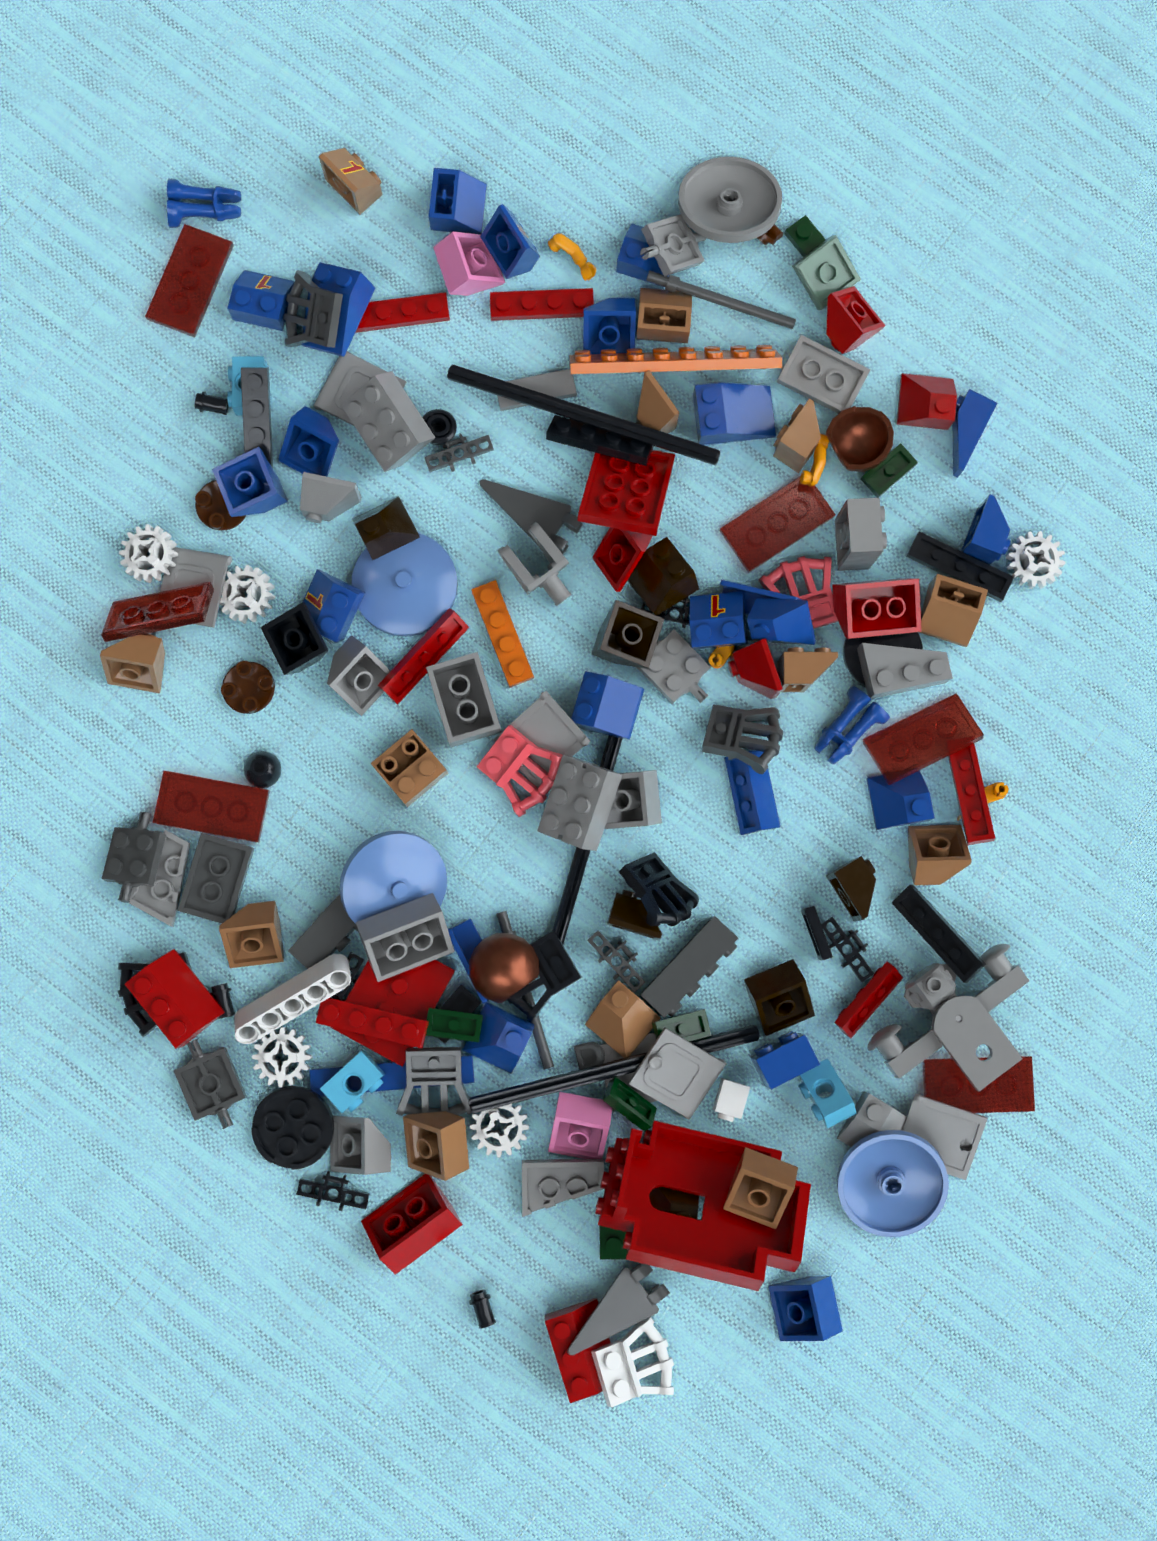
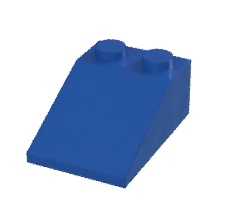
(356, 296)
(733, 412)

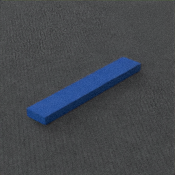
(393, 1079)

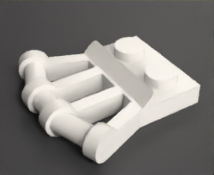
(617, 1369)

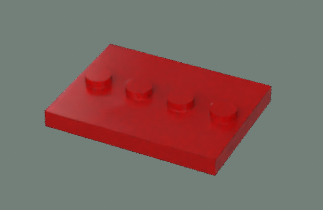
(627, 493)
(403, 994)

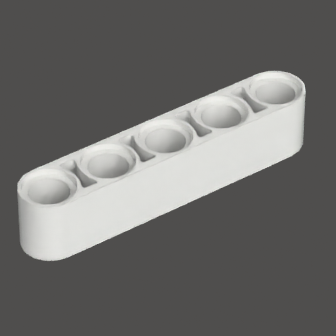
(292, 998)

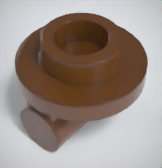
(771, 236)

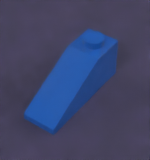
(970, 421)

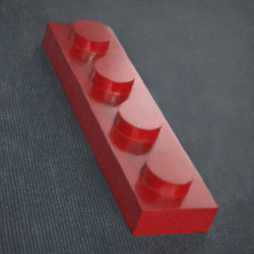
(540, 304)
(404, 312)
(423, 654)
(971, 796)
(372, 1022)

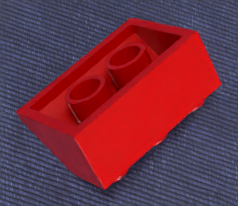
(878, 607)
(174, 998)
(411, 1223)
(579, 1369)

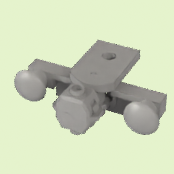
(957, 1021)

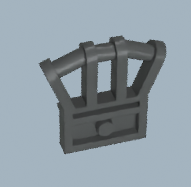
(322, 313)
(726, 739)
(434, 1067)

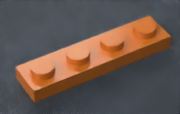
(502, 633)

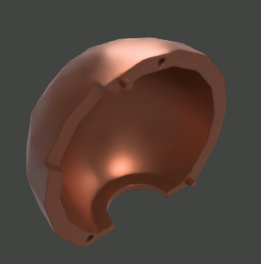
(860, 438)
(502, 966)

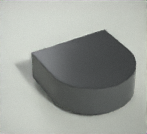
(589, 1054)

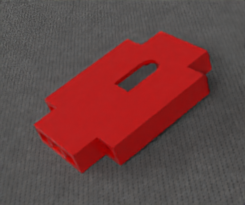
(721, 1243)

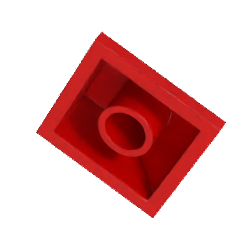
(850, 320)
(926, 401)
(620, 554)
(756, 669)

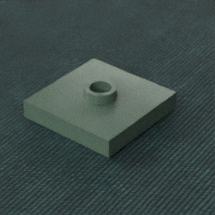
(826, 271)

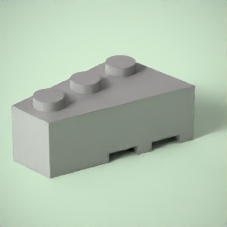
(901, 669)

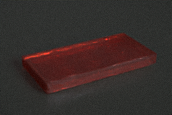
(189, 280)
(776, 523)
(158, 611)
(923, 739)
(211, 806)
(1007, 1093)

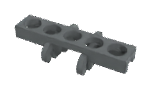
(464, 446)
(619, 971)

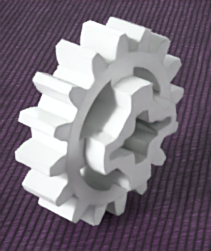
(160, 552)
(1026, 556)
(234, 597)
(293, 1057)
(504, 1139)

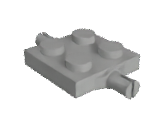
(672, 245)
(676, 668)

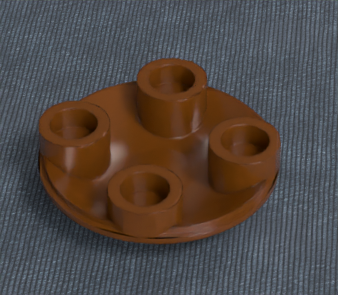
(213, 510)
(248, 687)

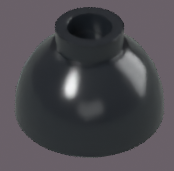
(442, 426)
(262, 769)

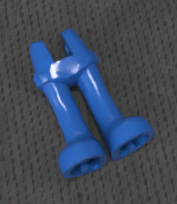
(217, 210)
(856, 703)

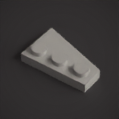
(163, 898)
(558, 1180)

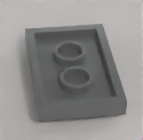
(215, 878)

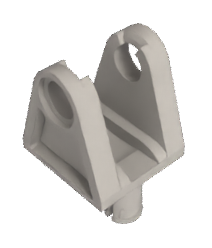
(550, 580)

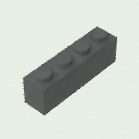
(324, 936)
(689, 966)

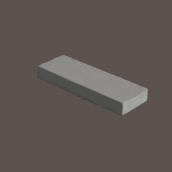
(555, 384)

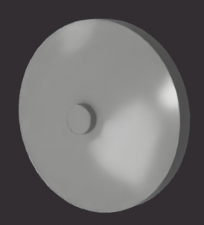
(730, 199)

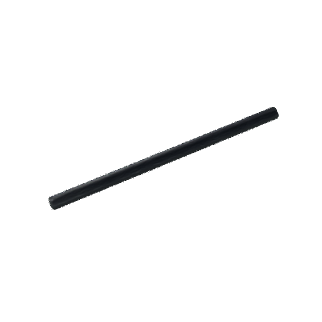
(584, 415)
(581, 856)
(599, 1072)

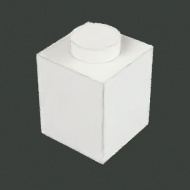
(730, 1099)

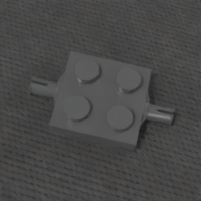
(134, 856)
(210, 1083)

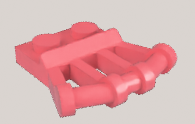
(819, 601)
(506, 759)

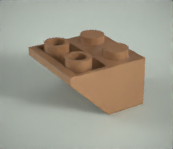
(664, 315)
(800, 438)
(952, 609)
(801, 669)
(409, 768)

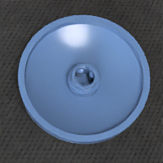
(406, 587)
(389, 873)
(892, 1183)

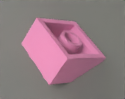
(467, 264)
(580, 1126)

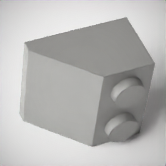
(636, 801)

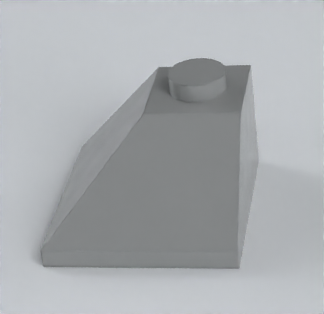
(326, 497)
(356, 675)
(871, 1117)
(358, 1147)

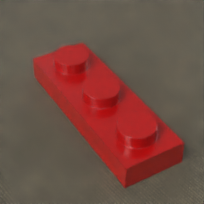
(868, 999)

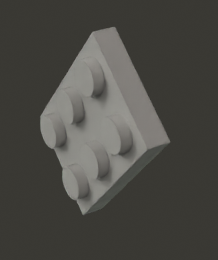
(823, 375)

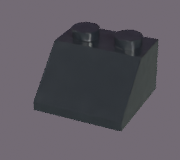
(295, 640)

